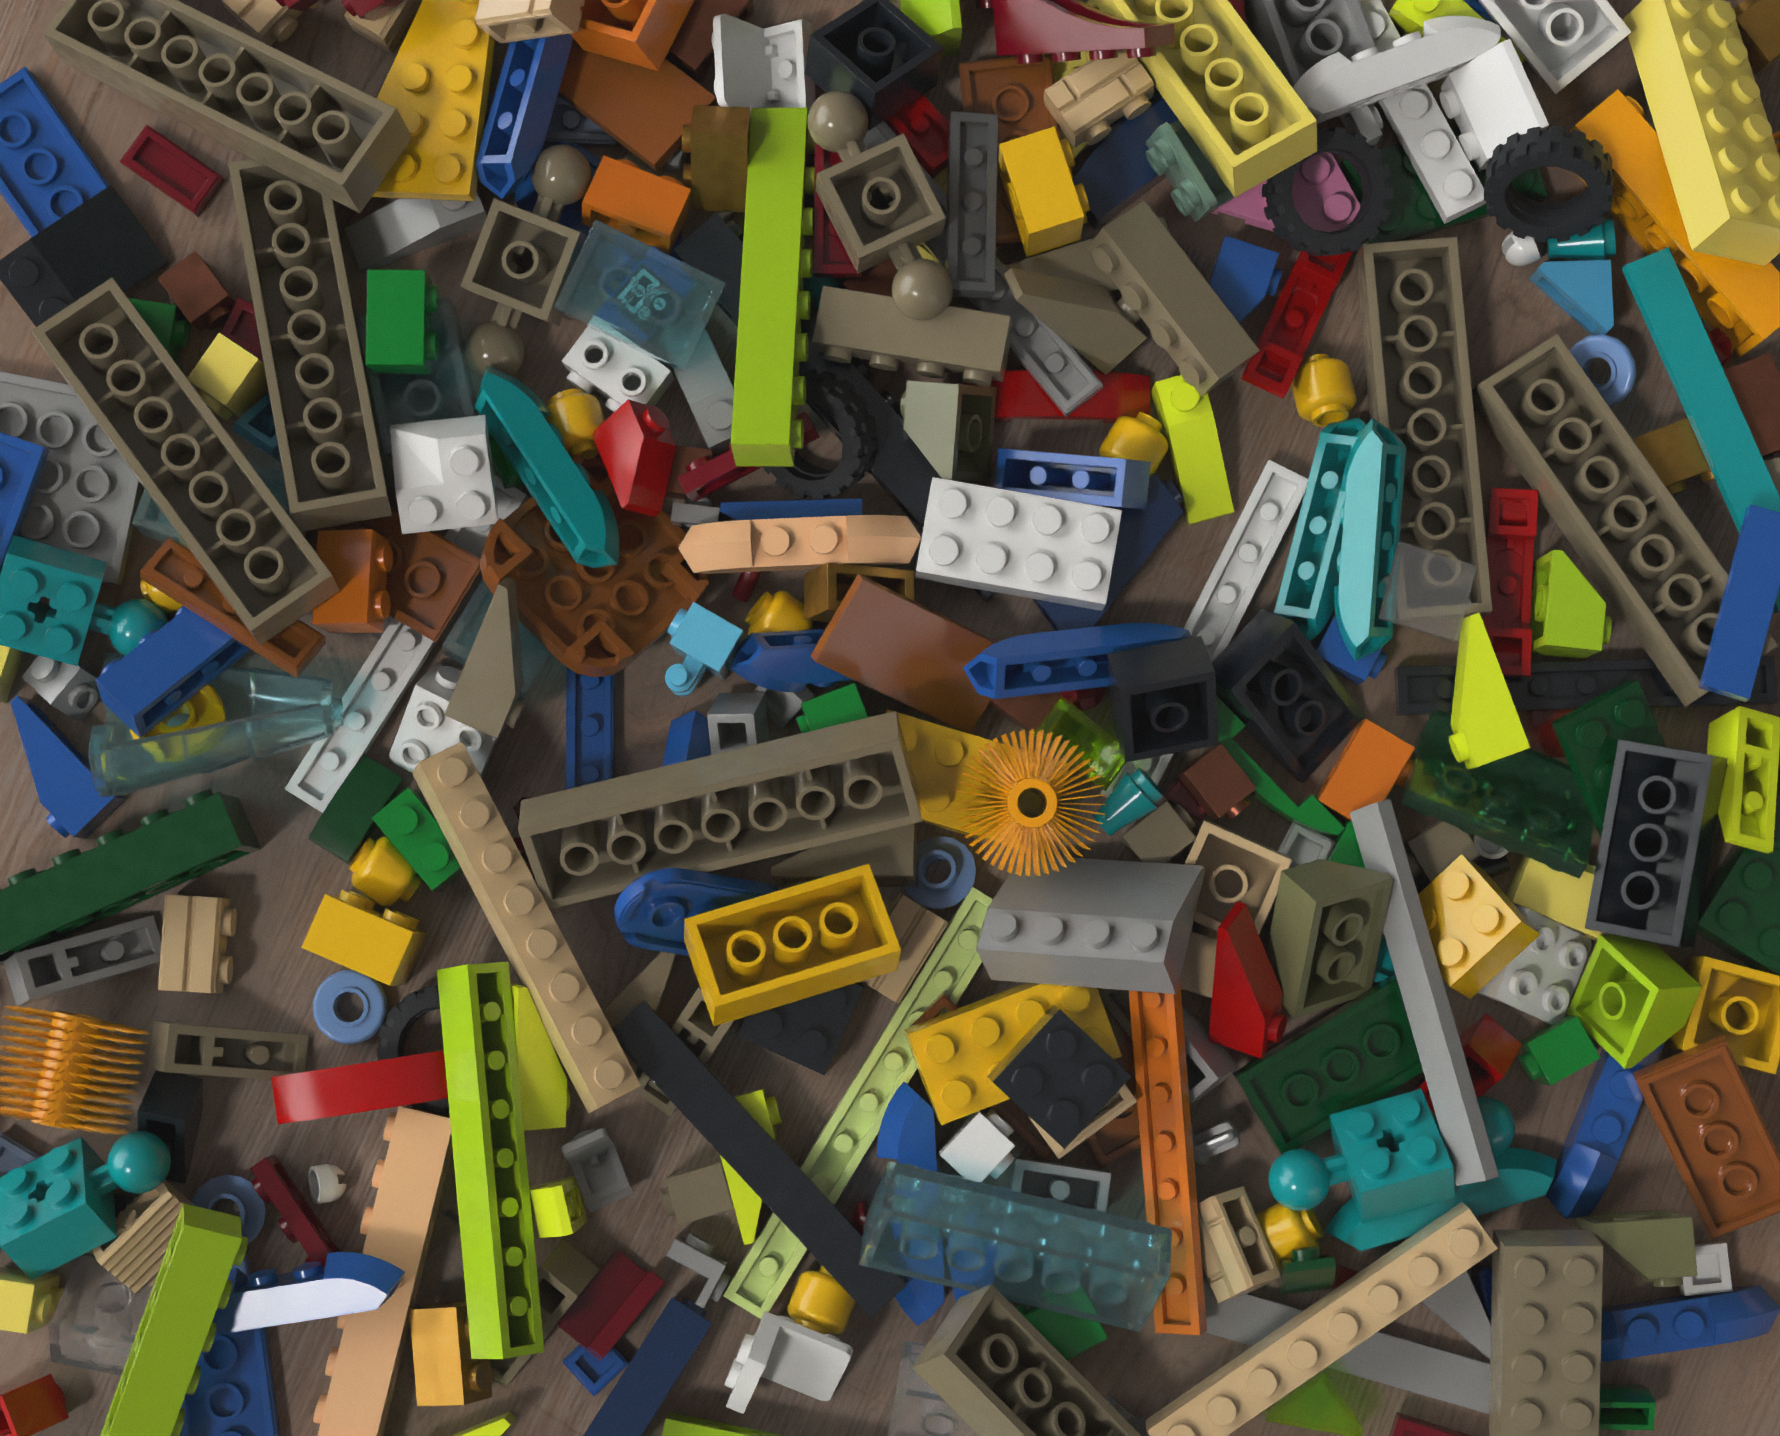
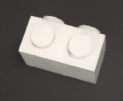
(615, 371)
(980, 1146)

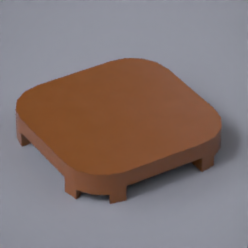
(585, 614)

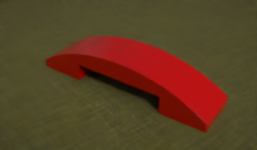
(1294, 321)
(1023, 398)
(1510, 552)
(360, 1087)

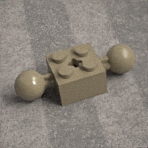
(893, 176)
(509, 234)

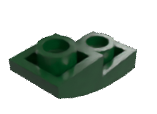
(349, 814)
(1306, 1271)

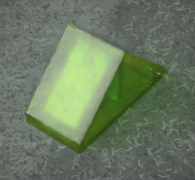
(1092, 739)
(1315, 1407)

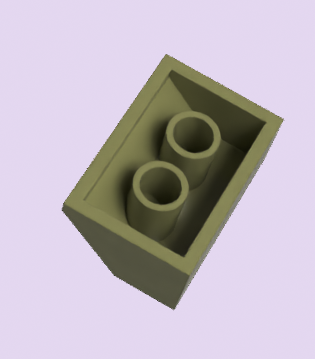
(1327, 933)

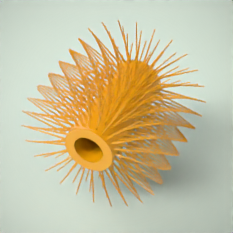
(1040, 829)
(67, 1070)

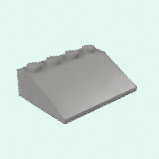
(1093, 925)

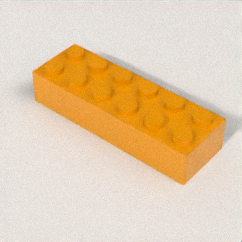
(1725, 291)

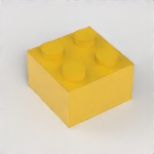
(1041, 190)
(1472, 926)
(365, 939)
(1734, 1004)

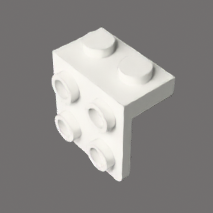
(761, 65)
(428, 731)
(1544, 973)
(789, 1357)

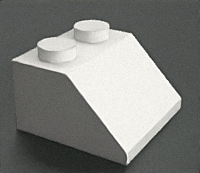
(1491, 102)

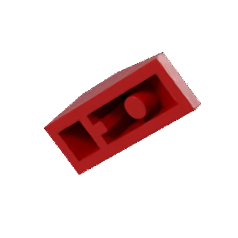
(1245, 989)

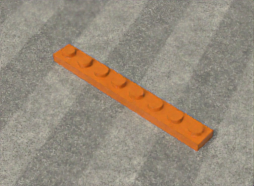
(1168, 1154)

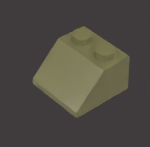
(952, 427)
(1647, 1243)

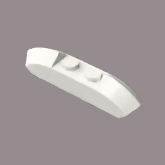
(1343, 85)

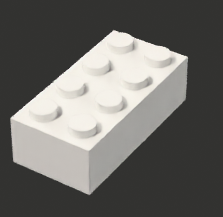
(1558, 35)
(1018, 544)

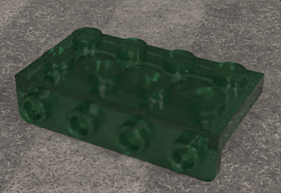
(1516, 801)

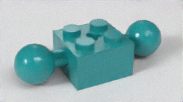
(72, 586)
(1386, 1155)
(66, 1198)

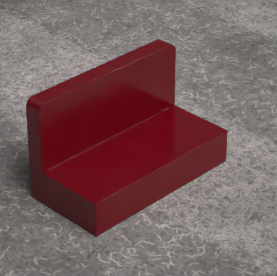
(609, 1305)

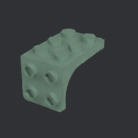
(1195, 182)

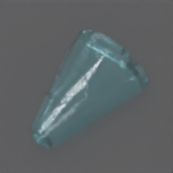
(265, 717)

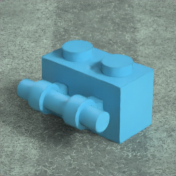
(705, 643)

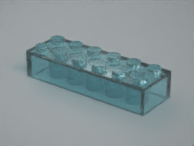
(1019, 1243)

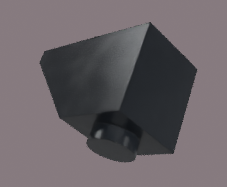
(173, 1113)

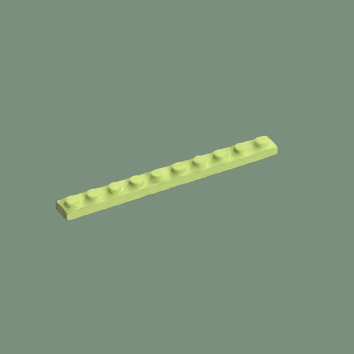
(863, 1105)

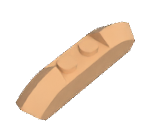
(799, 543)

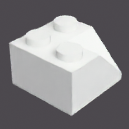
(444, 474)

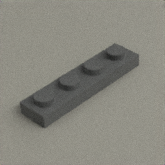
(972, 203)

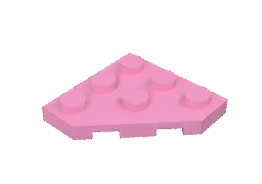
(1318, 195)

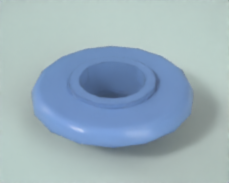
(1619, 359)
(956, 885)
(326, 1007)
(242, 1193)

